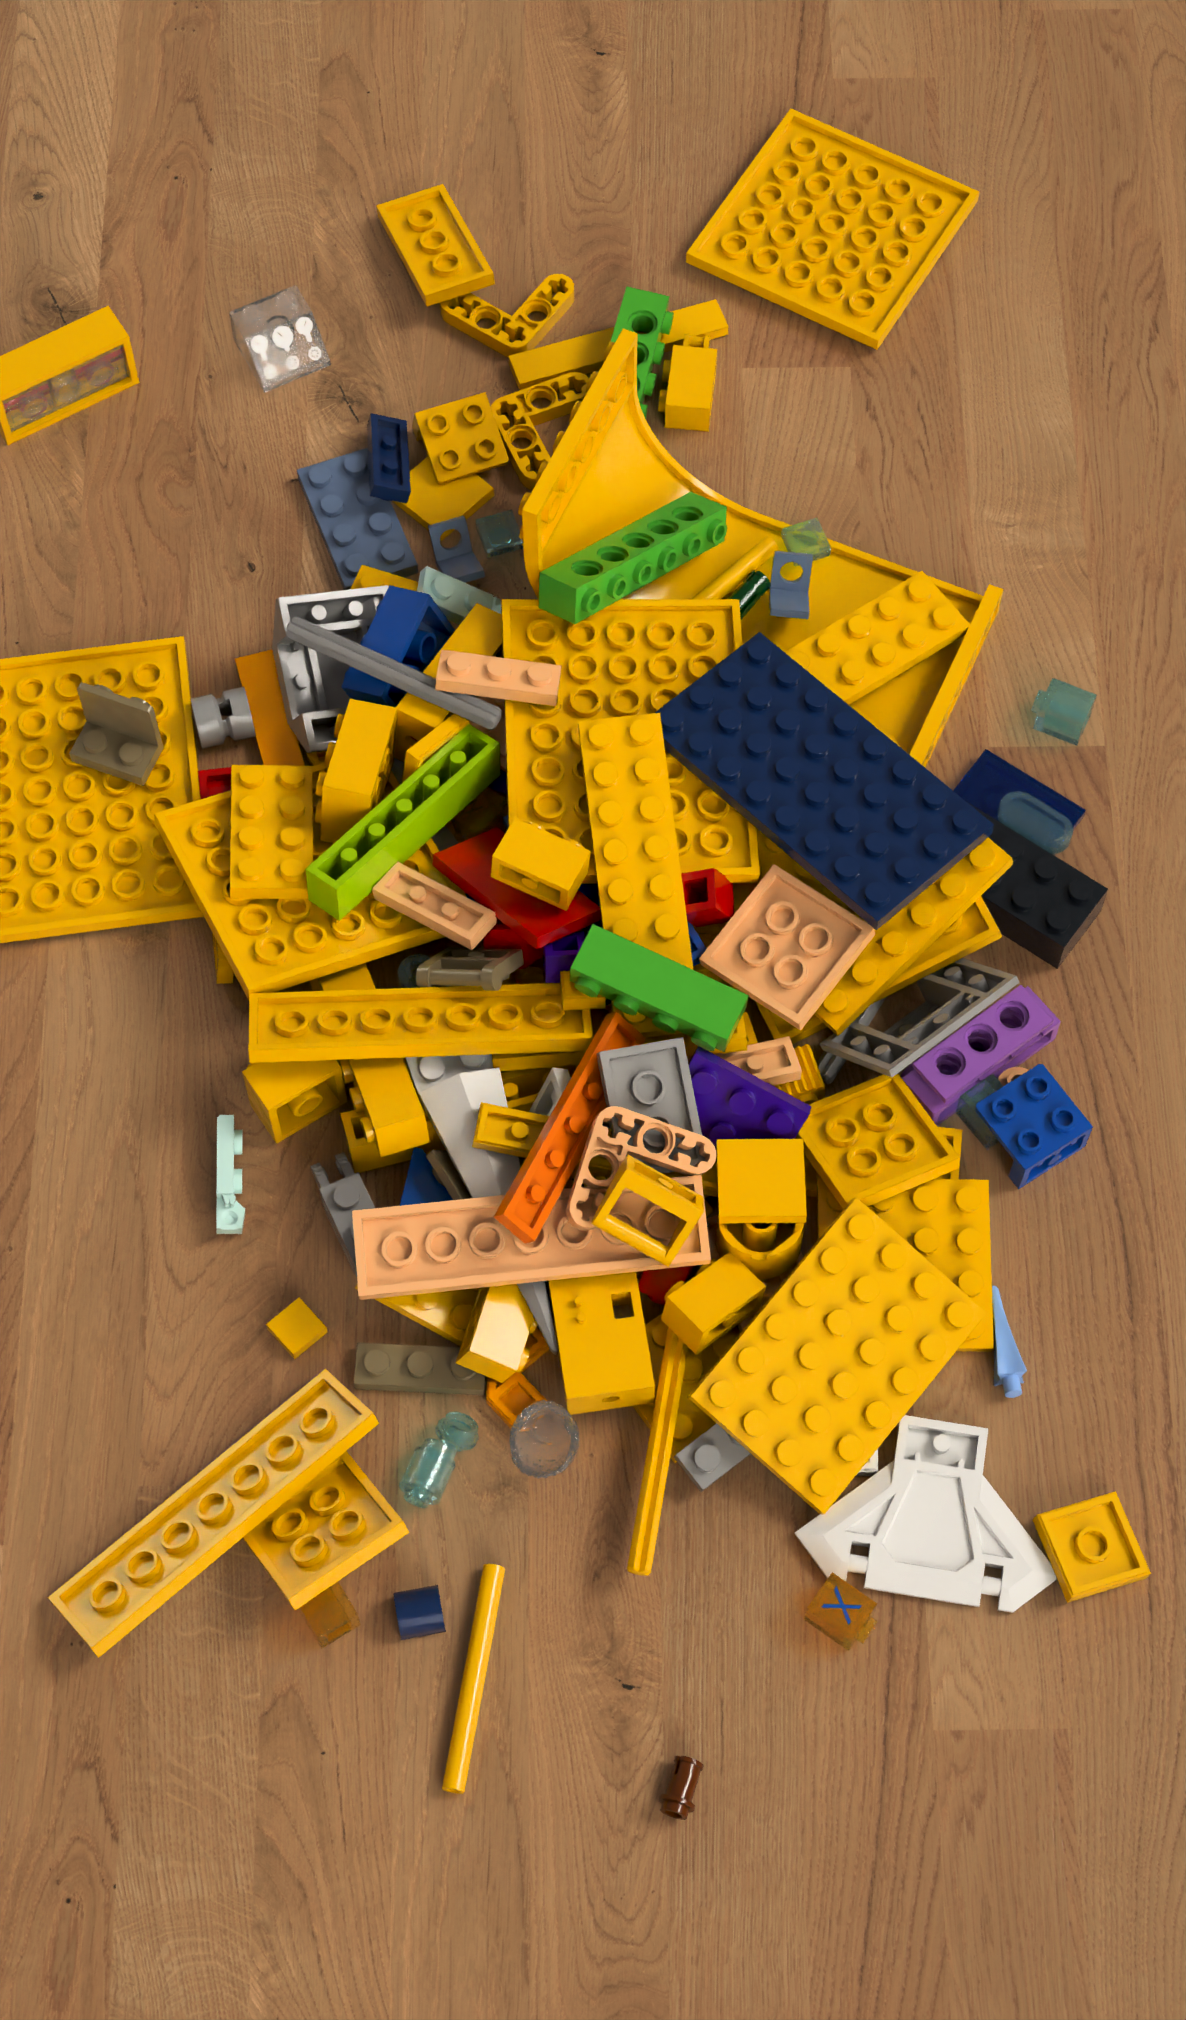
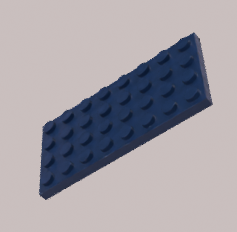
(820, 780)

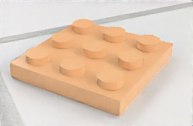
(787, 946)

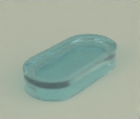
(1035, 821)

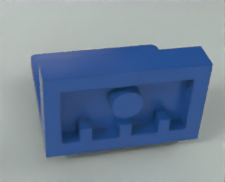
(1034, 1123)

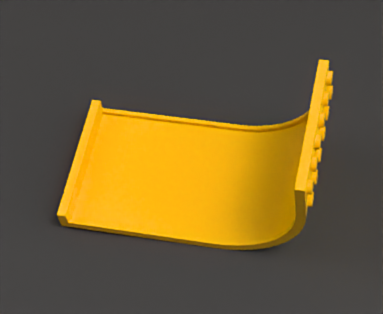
(616, 471)

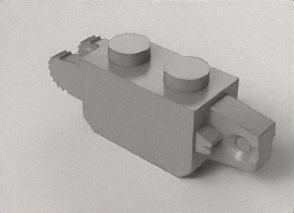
(340, 1200)

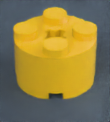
(761, 1247)

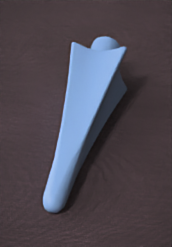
(1007, 1359)

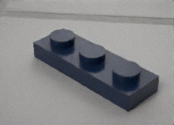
(388, 458)

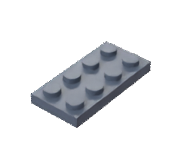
(352, 522)

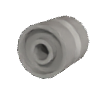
(208, 719)

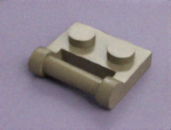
(470, 967)

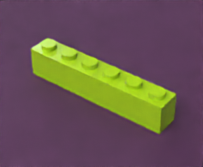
(403, 821)

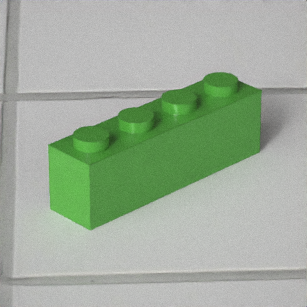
(657, 989)

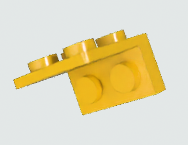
(460, 438)

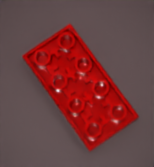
(533, 919)

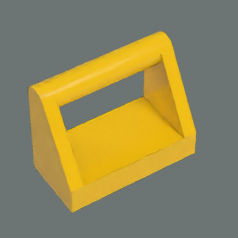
(660, 1191)

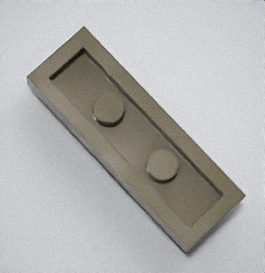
(414, 1370)

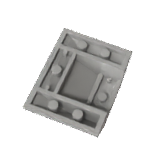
(308, 678)
(951, 1000)

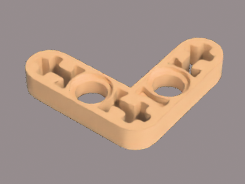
(616, 1149)

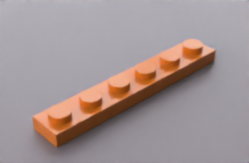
(562, 1137)

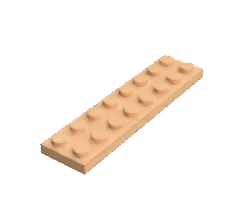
(466, 1248)

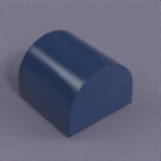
(419, 1612)

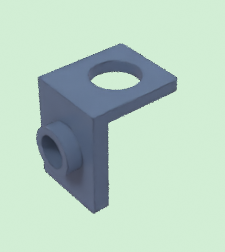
(459, 560)
(790, 597)

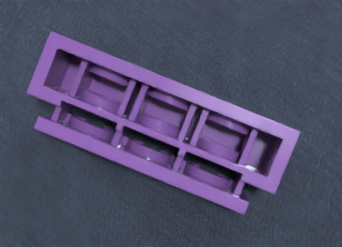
(985, 1046)

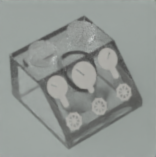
(279, 338)

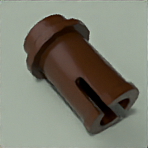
(681, 1788)

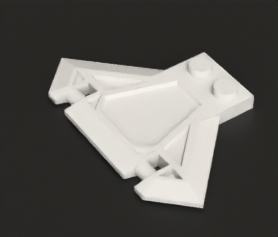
(931, 1525)

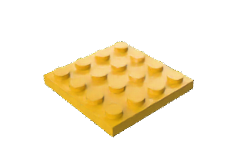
(949, 1228)

